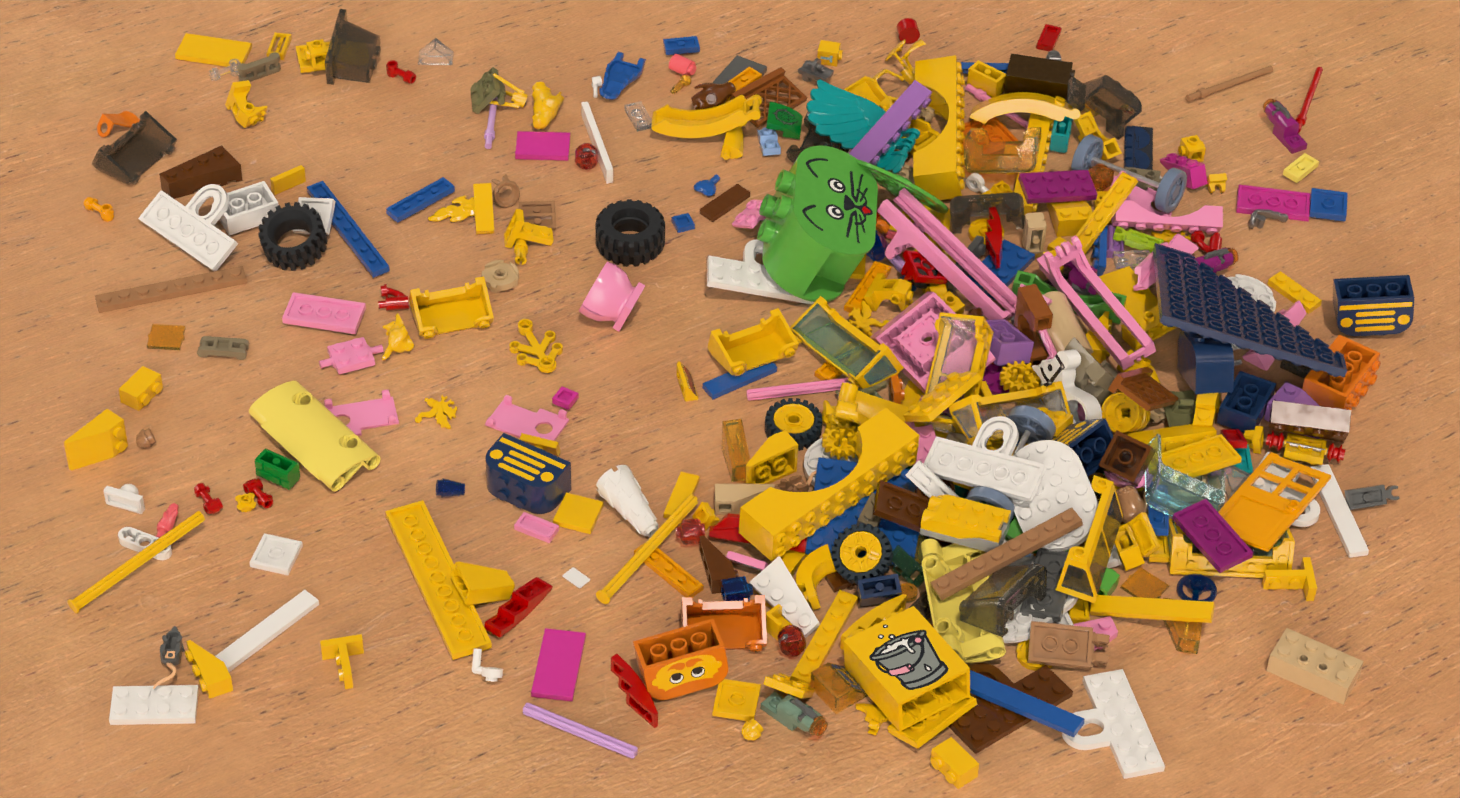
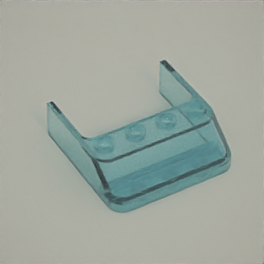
(1173, 491)

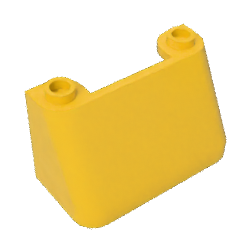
(451, 309)
(754, 345)

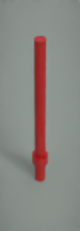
(1301, 118)

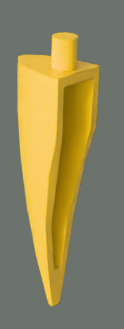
(733, 144)

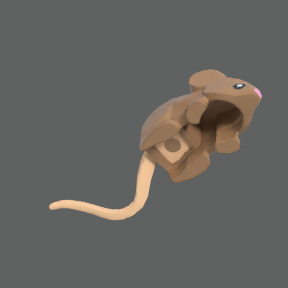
(795, 483)

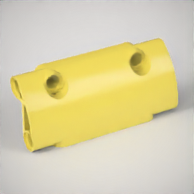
(312, 434)
(966, 640)

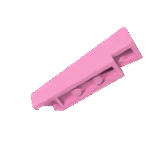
(1146, 270)
(1295, 314)

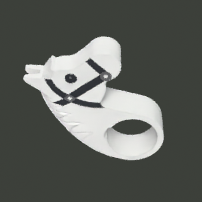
(1062, 369)

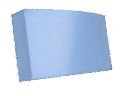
(768, 142)

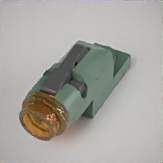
(794, 714)

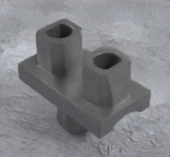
(814, 70)

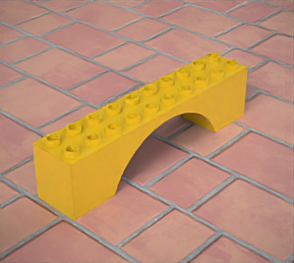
(940, 163)
(782, 518)

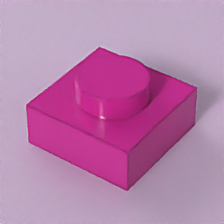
(565, 398)

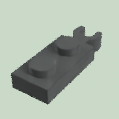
(1369, 496)

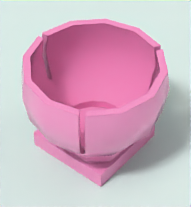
(611, 296)

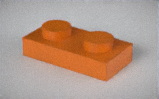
(896, 391)

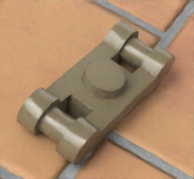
(259, 68)
(223, 347)

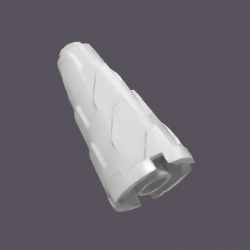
(625, 495)

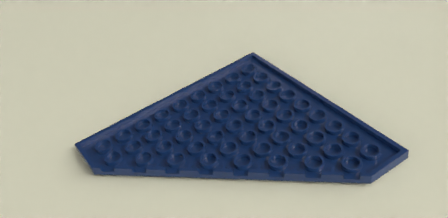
(1210, 305)

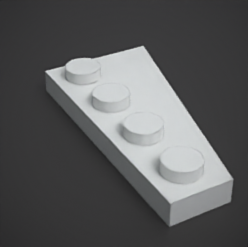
(781, 589)

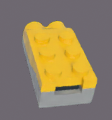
(965, 522)

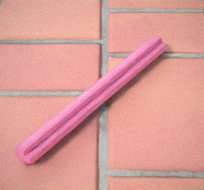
(795, 389)

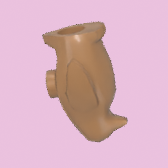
(1131, 503)

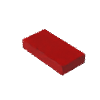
(1048, 38)
(1234, 437)

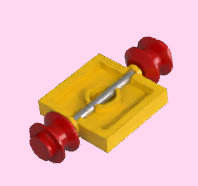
(1305, 448)

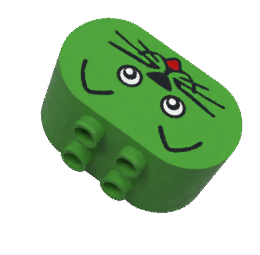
(818, 223)

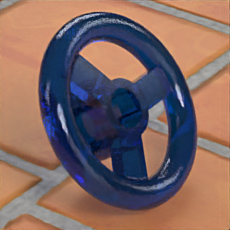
(1198, 584)

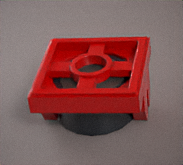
(920, 270)

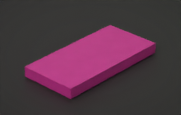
(1287, 202)
(558, 665)

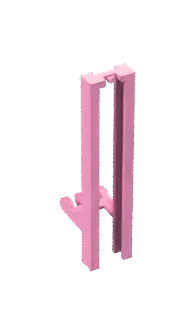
(912, 235)
(1050, 267)

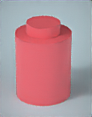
(682, 65)

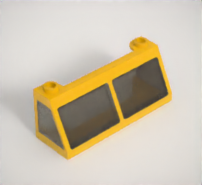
(1087, 565)

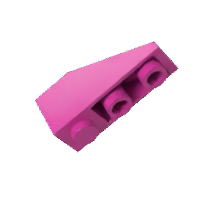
(1194, 170)

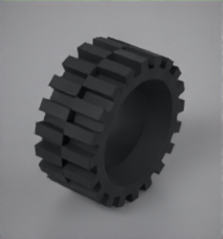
(289, 219)

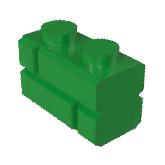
(277, 468)

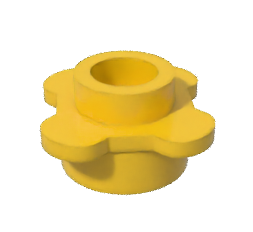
(245, 502)

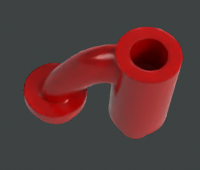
(1215, 241)
(398, 302)

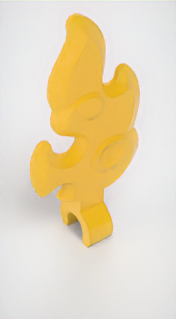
(456, 212)

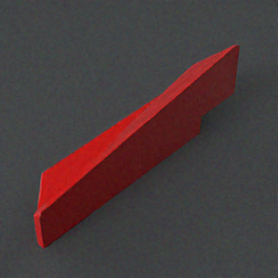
(729, 529)

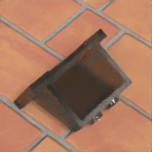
(351, 52)
(1107, 99)

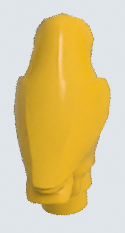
(545, 105)

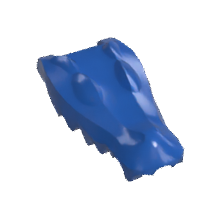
(619, 75)

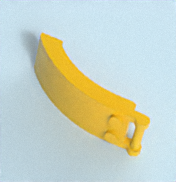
(869, 89)
(1027, 102)
(707, 121)

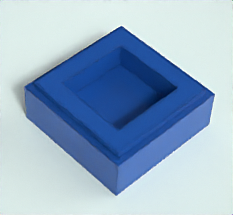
(683, 222)

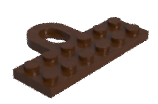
(902, 505)
(990, 722)

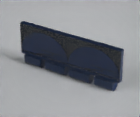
(1138, 147)

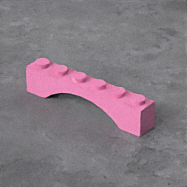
(1207, 219)

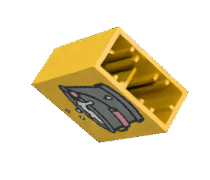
(906, 668)

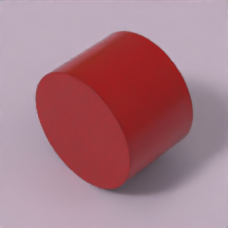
(908, 30)

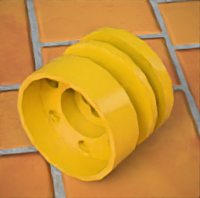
(1116, 413)

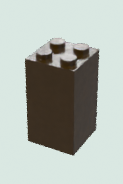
(1038, 76)

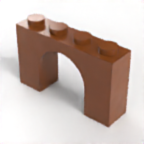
(1031, 316)

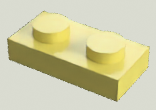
(1300, 168)

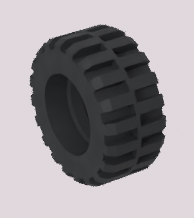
(630, 248)

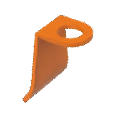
(123, 119)

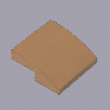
(539, 213)

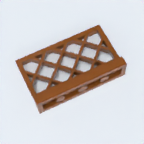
(771, 82)
(1143, 389)

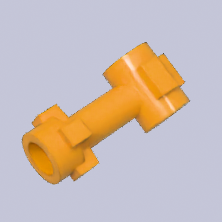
(105, 210)

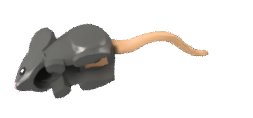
(171, 652)

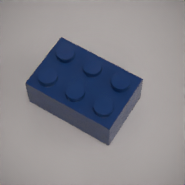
(1247, 403)

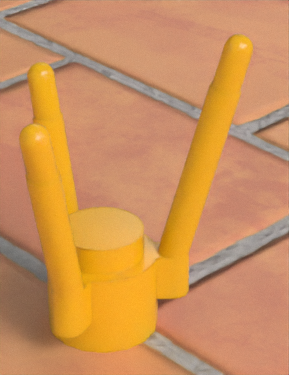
(518, 97)

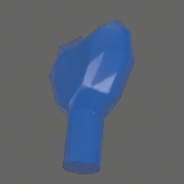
(707, 187)

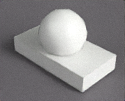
(125, 498)

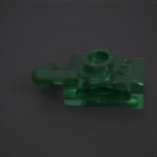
(907, 566)

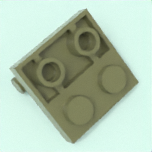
(486, 90)

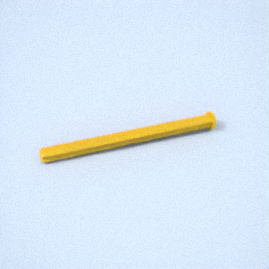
(645, 551)
(135, 562)

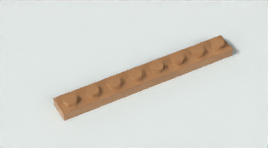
(170, 289)
(1006, 553)

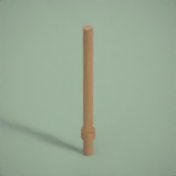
(1203, 93)

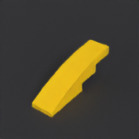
(876, 615)

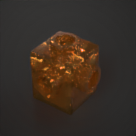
(1101, 176)

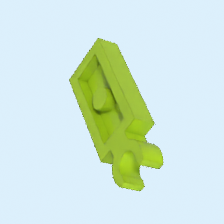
(1136, 239)

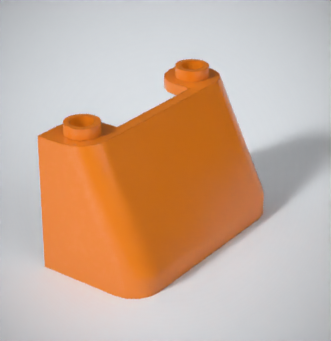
(738, 622)

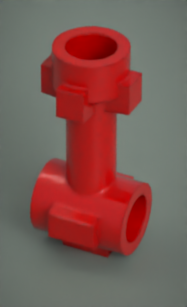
(393, 71)
(255, 486)
(211, 505)

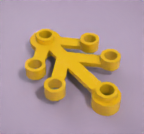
(545, 363)

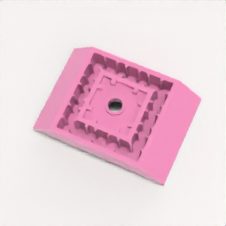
(906, 335)

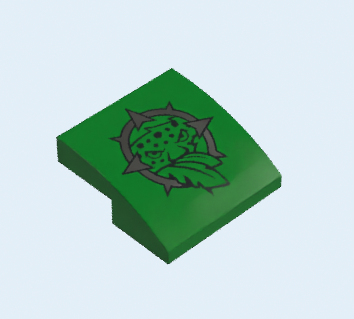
(784, 119)

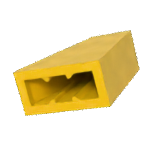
(481, 583)

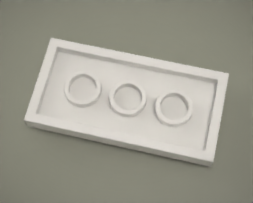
(154, 706)

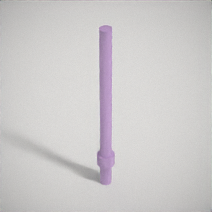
(489, 132)

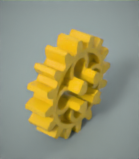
(1009, 377)
(836, 436)

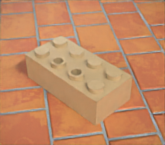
(1333, 682)

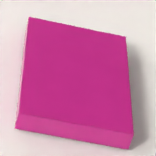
(542, 145)

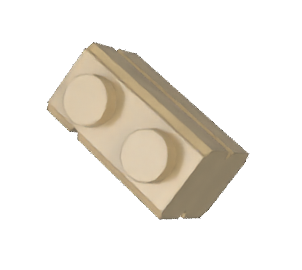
(1034, 232)

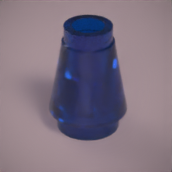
(449, 488)

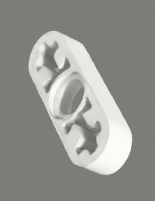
(140, 536)

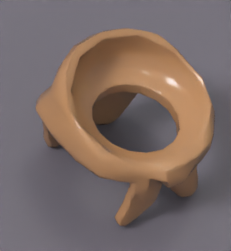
(508, 197)

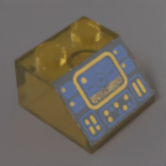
(836, 687)

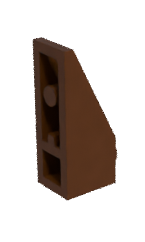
(716, 565)

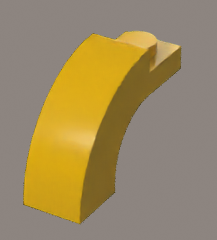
(1087, 125)
(1205, 410)
(811, 571)

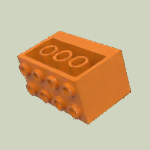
(1344, 391)

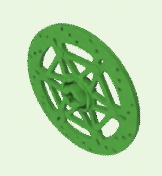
(895, 183)

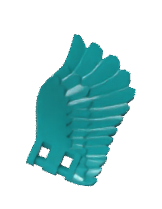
(849, 118)

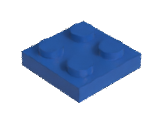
(1328, 204)

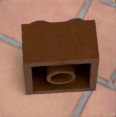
(1127, 458)

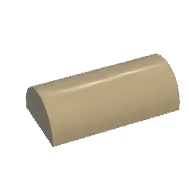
(1064, 323)

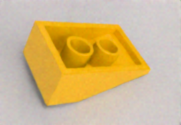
(1068, 216)
(96, 441)
(773, 460)

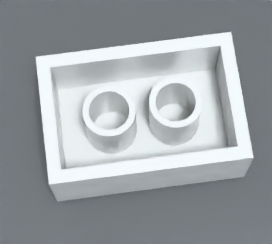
(248, 207)

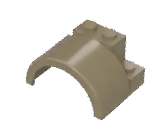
(1092, 375)

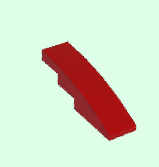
(993, 237)
(520, 605)
(636, 692)

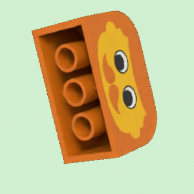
(682, 660)

